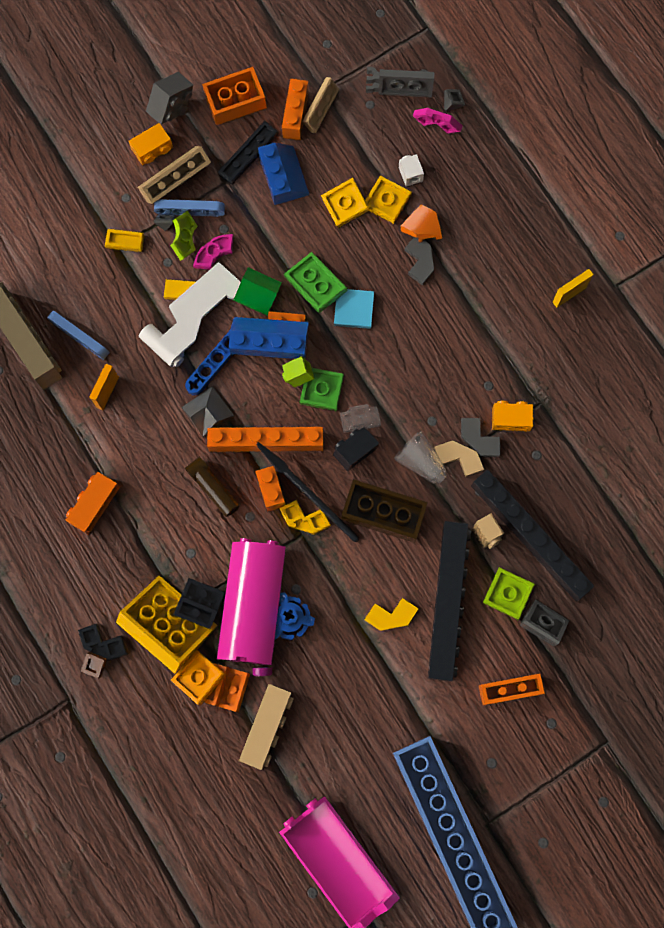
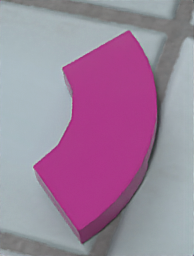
(213, 250)

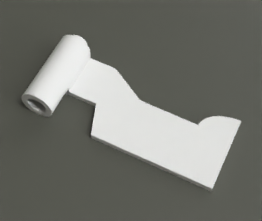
(188, 313)

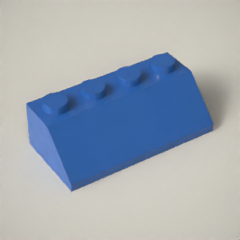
(268, 338)

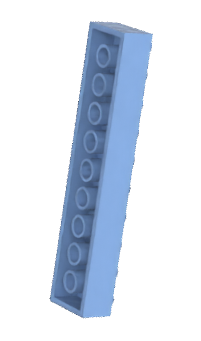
(453, 836)

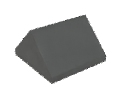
(545, 623)

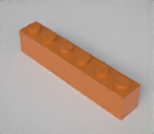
(272, 438)

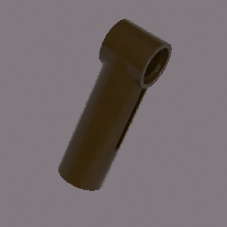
(212, 486)

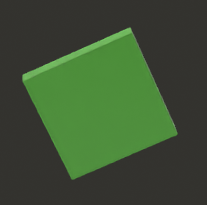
(322, 390)

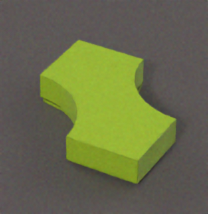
(183, 241)

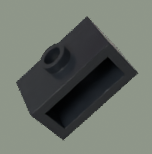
(355, 448)

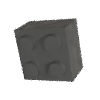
(169, 98)

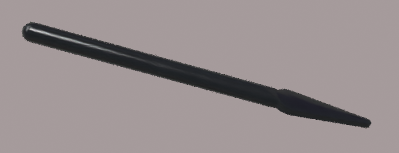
(282, 467)

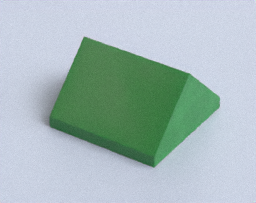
(257, 291)

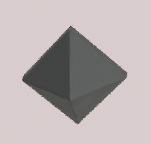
(164, 221)

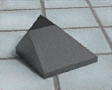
(207, 411)

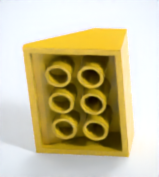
(154, 626)

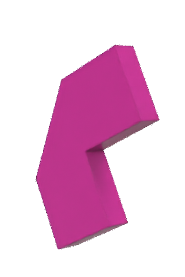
(446, 122)

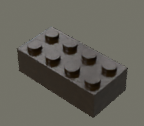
(384, 511)

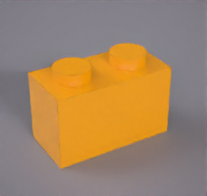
(151, 144)
(512, 416)

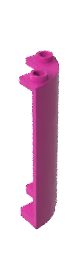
(251, 602)
(338, 864)

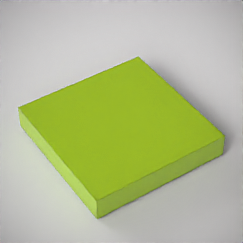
(508, 593)

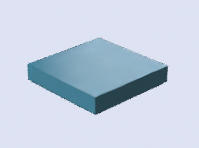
(354, 309)

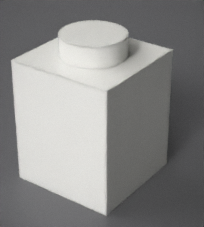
(411, 170)

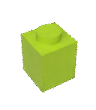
(297, 372)

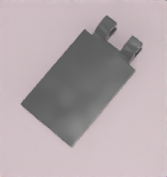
(400, 82)

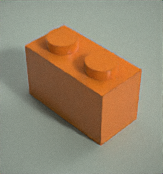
(270, 488)

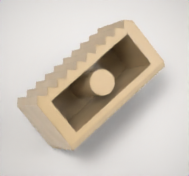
(488, 531)

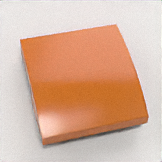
(230, 690)

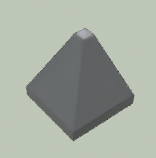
(453, 99)

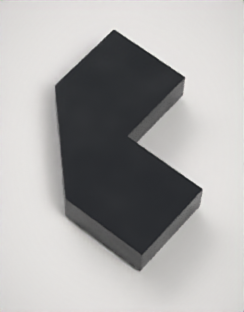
(93, 642)

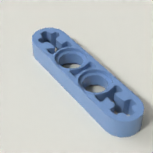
(195, 208)
(78, 335)

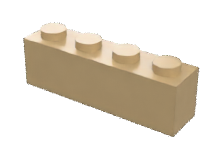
(174, 174)
(265, 727)

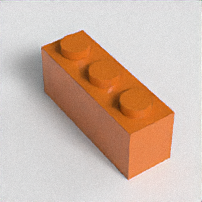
(295, 109)
(92, 503)
(511, 689)

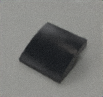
(199, 603)

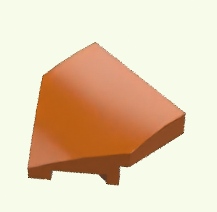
(422, 224)

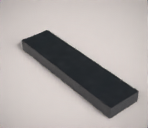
(247, 153)

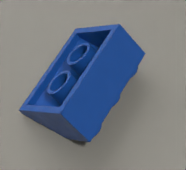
(282, 172)

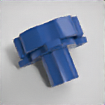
(292, 625)

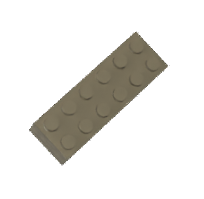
(27, 341)

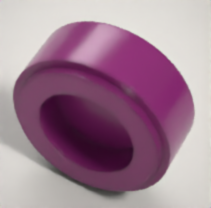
(262, 671)

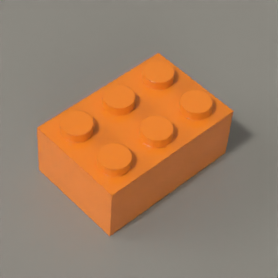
(234, 95)

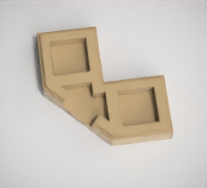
(467, 457)

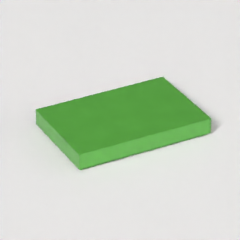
(315, 282)

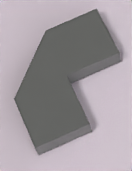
(424, 266)
(472, 436)

